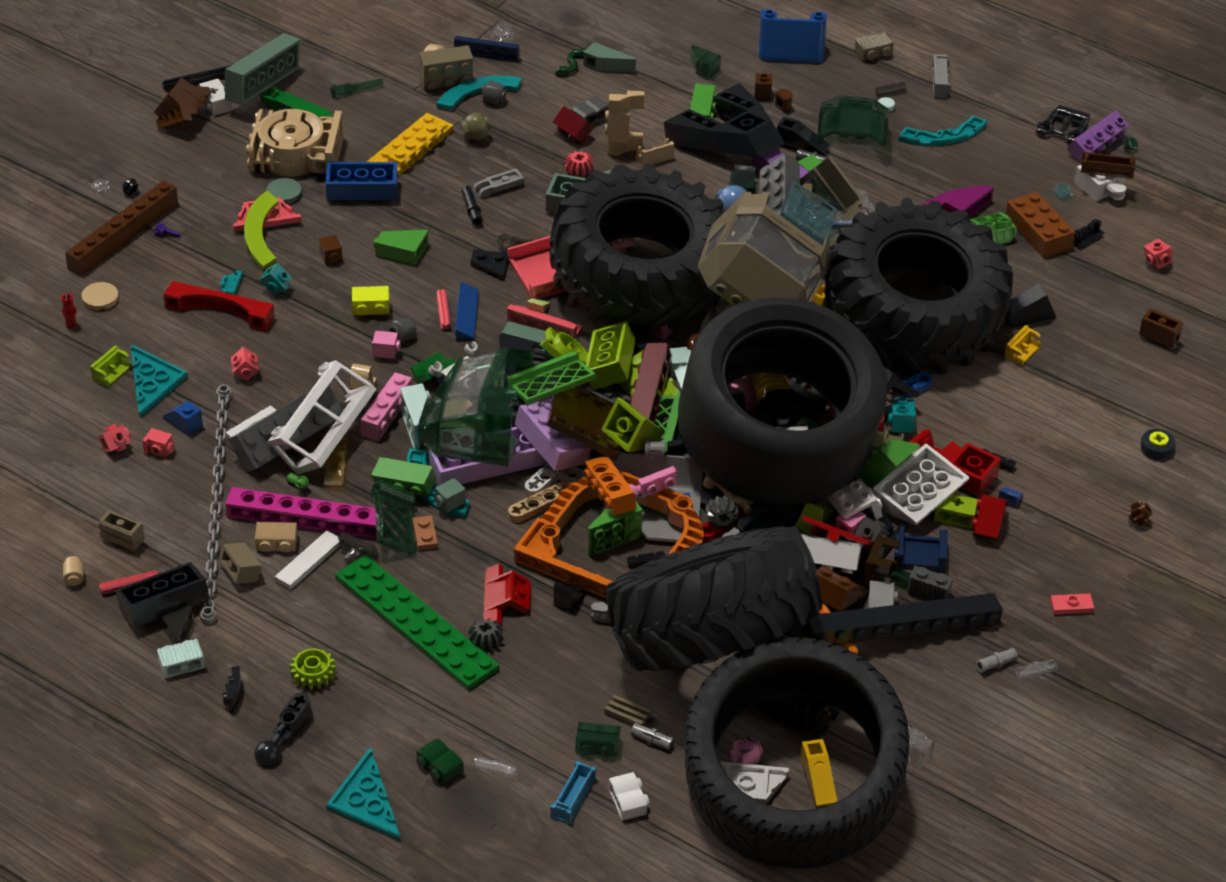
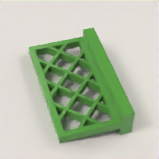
(552, 370)
(671, 426)

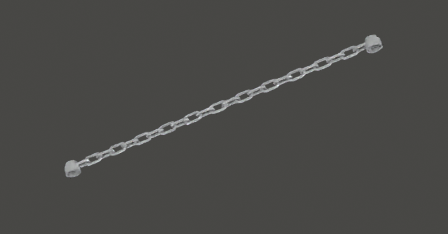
(208, 614)

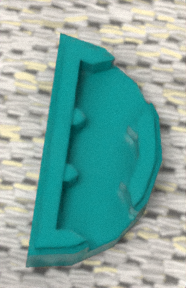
(231, 283)

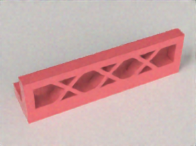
(542, 321)

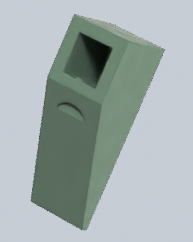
(607, 59)

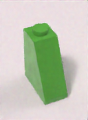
(401, 246)

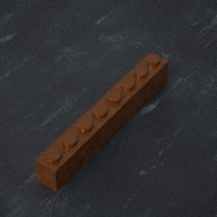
(121, 228)

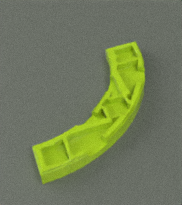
(253, 229)

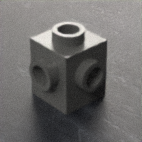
(870, 529)

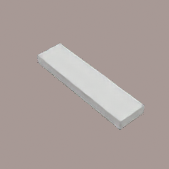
(308, 560)

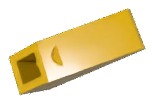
(818, 772)

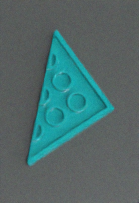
(153, 378)
(365, 799)

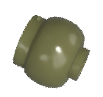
(476, 126)

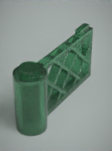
(395, 499)

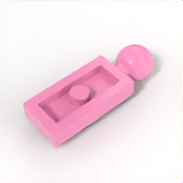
(655, 482)

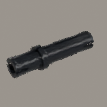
(473, 209)

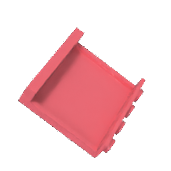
(533, 267)

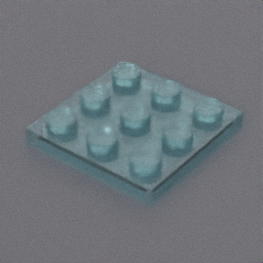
(808, 212)

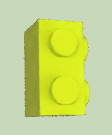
(370, 300)

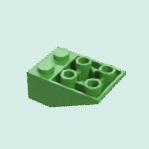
(612, 531)

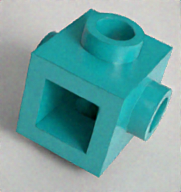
(276, 279)

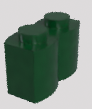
(439, 761)

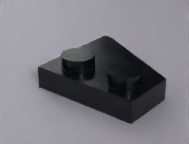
(490, 262)

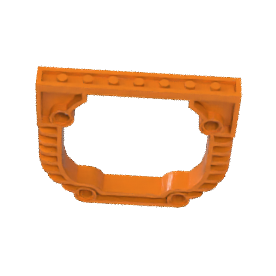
(542, 539)

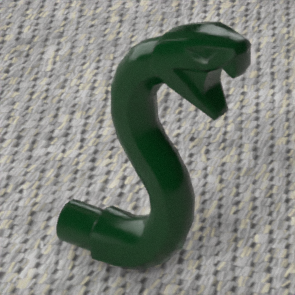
(564, 70)

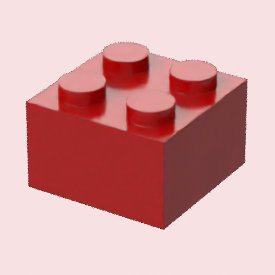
(979, 466)

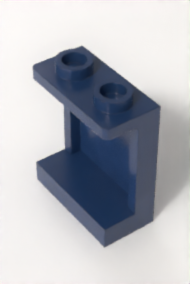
(922, 551)

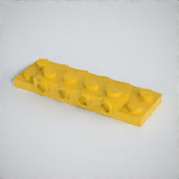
(414, 142)

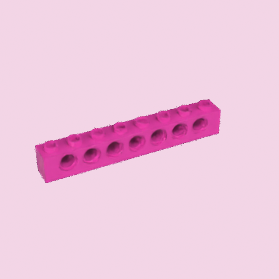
(306, 512)

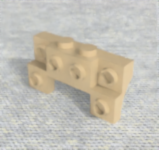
(618, 127)

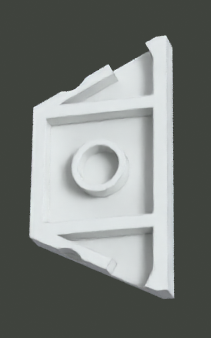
(756, 780)

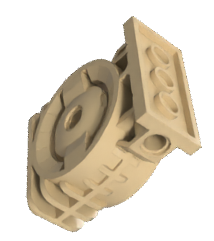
(294, 142)

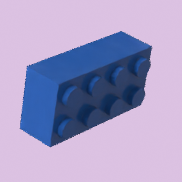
(361, 181)

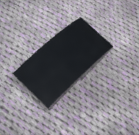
(233, 690)

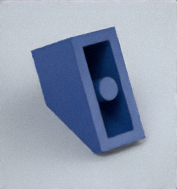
(185, 417)

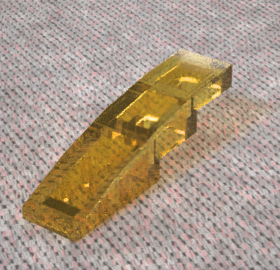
(336, 463)

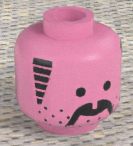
(746, 751)

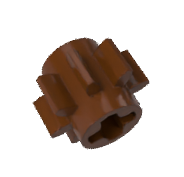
(1140, 513)

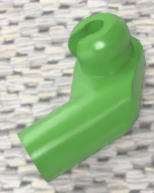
(300, 482)

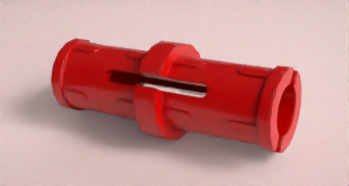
(69, 311)

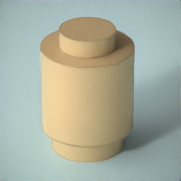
(73, 571)

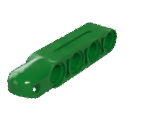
(284, 100)

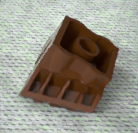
(180, 104)

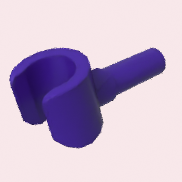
(161, 229)

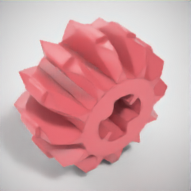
(579, 164)

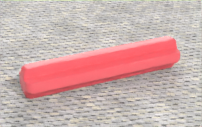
(443, 309)
(111, 586)

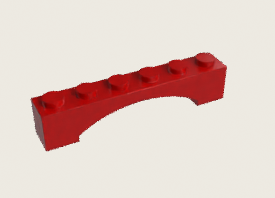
(185, 296)

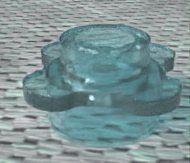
(1062, 190)

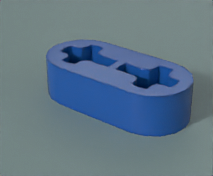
(920, 381)

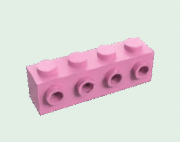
(384, 408)

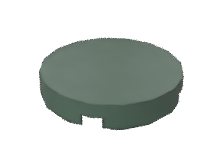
(286, 189)

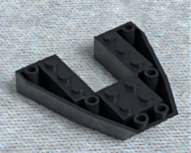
(745, 134)

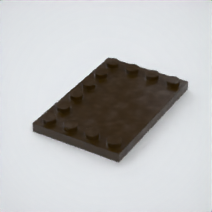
(582, 418)

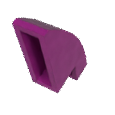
(966, 199)

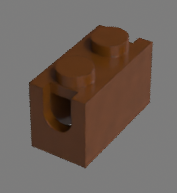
(1161, 328)

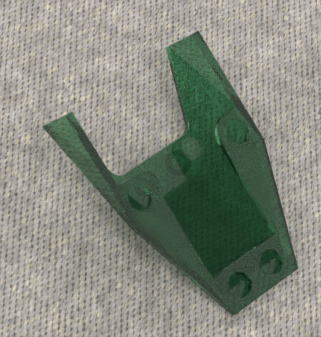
(853, 117)

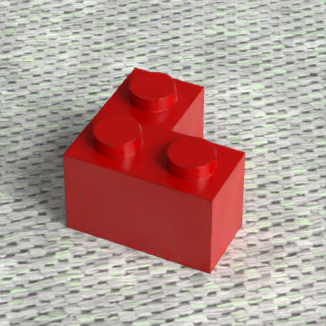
(990, 516)

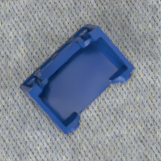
(792, 39)

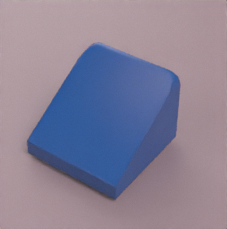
(1011, 495)

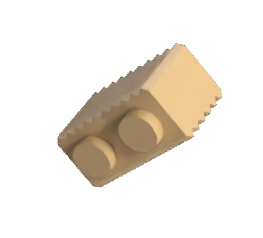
(276, 536)

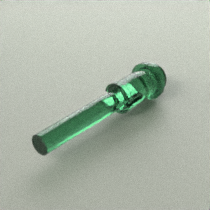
(336, 90)

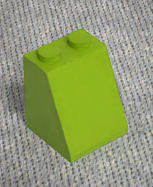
(630, 427)

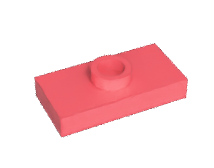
(1071, 604)

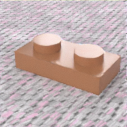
(425, 533)

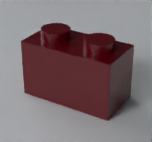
(574, 125)

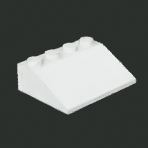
(919, 485)
(836, 554)

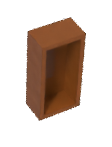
(1040, 224)

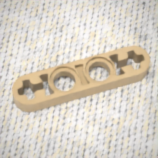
(521, 511)

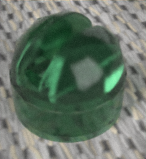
(1131, 139)

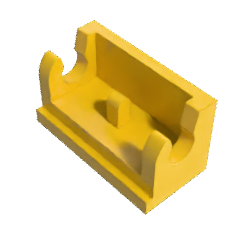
(1022, 346)

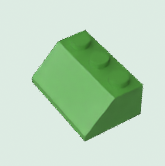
(885, 461)

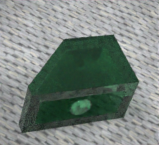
(705, 62)

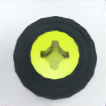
(1157, 443)

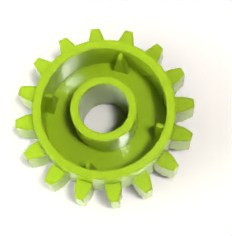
(312, 668)

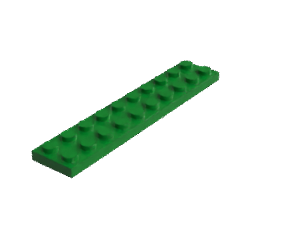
(417, 622)

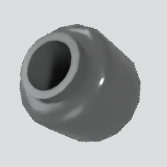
(493, 93)
(405, 328)

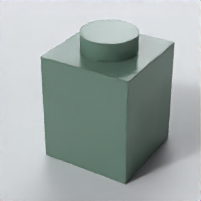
(450, 495)

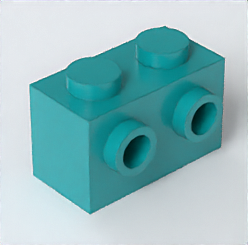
(902, 415)

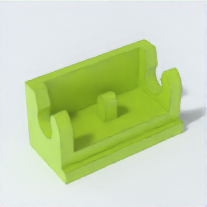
(110, 367)

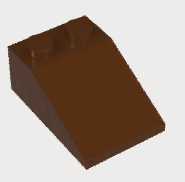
(839, 590)

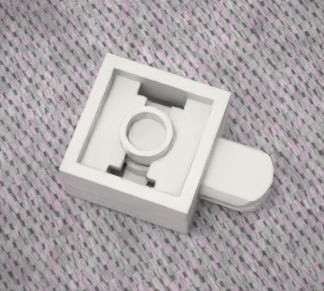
(1100, 186)

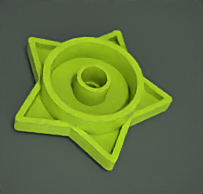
(561, 344)

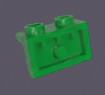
(421, 369)

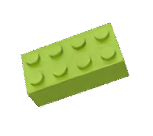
(610, 354)

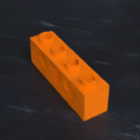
(610, 485)

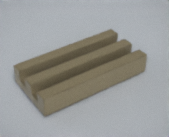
(629, 708)

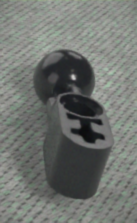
(291, 722)

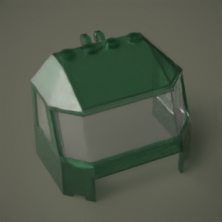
(472, 408)

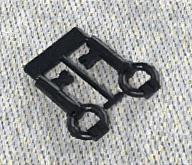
(1047, 124)

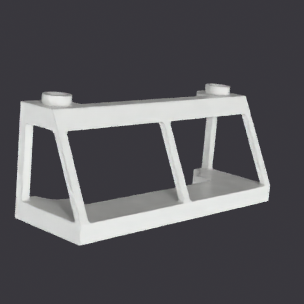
(355, 401)

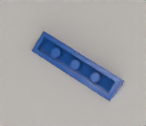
(466, 312)

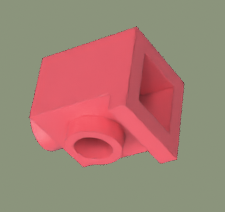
(158, 443)

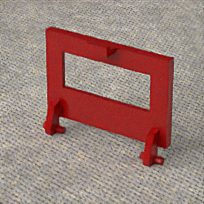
(834, 533)

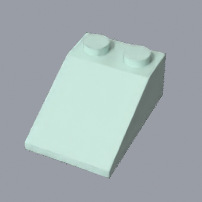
(413, 407)

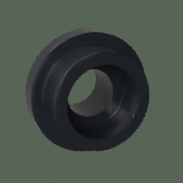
(130, 186)

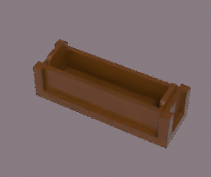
(1108, 165)

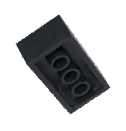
(162, 594)

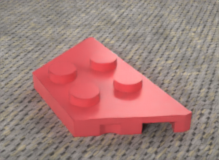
(278, 216)

